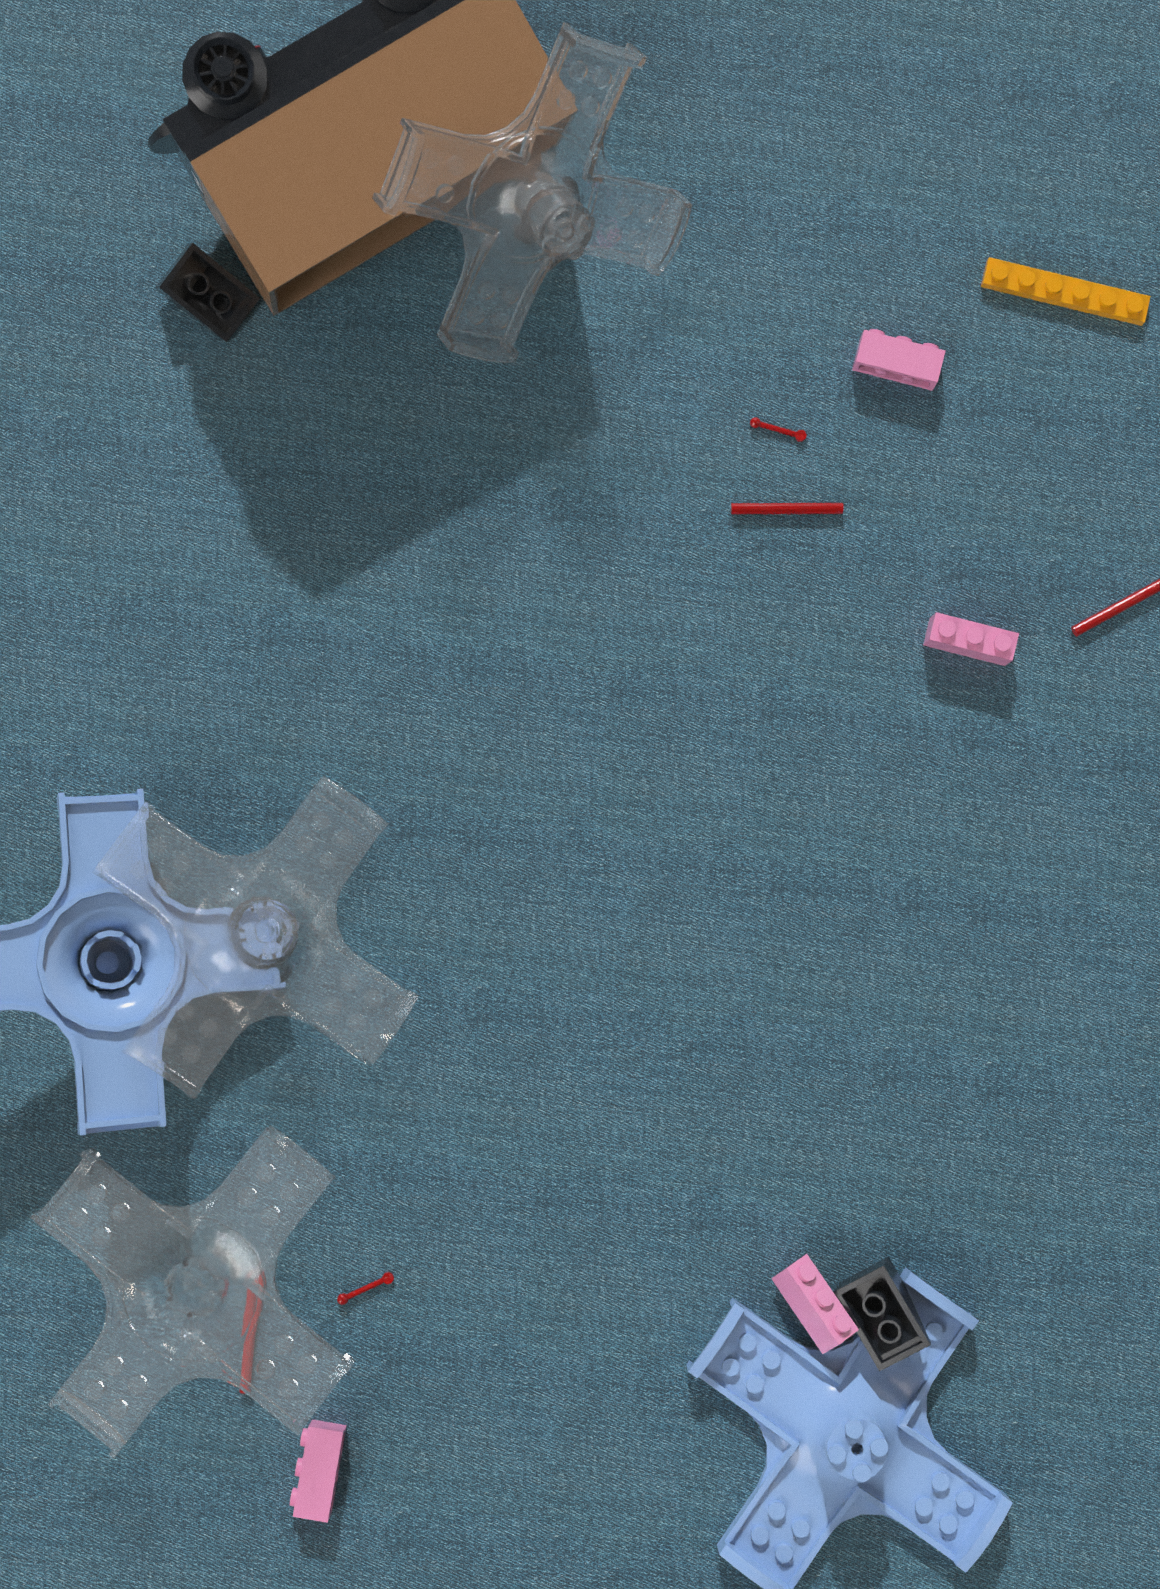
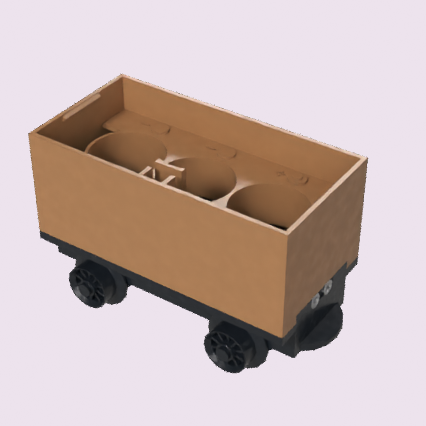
(308, 134)

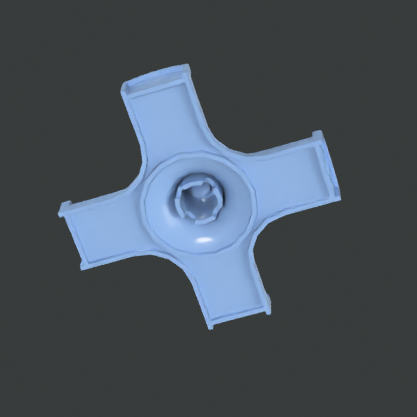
(93, 969)
(845, 1442)

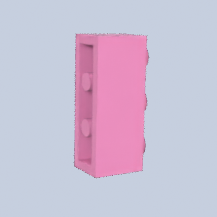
(898, 359)
(971, 639)
(815, 1304)
(318, 1470)

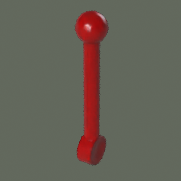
(800, 435)
(387, 1278)

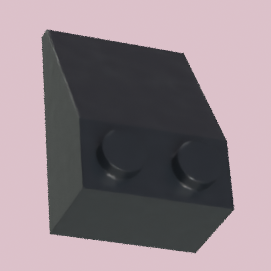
(207, 292)
(883, 1313)

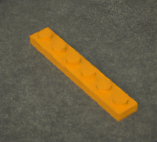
(1065, 291)

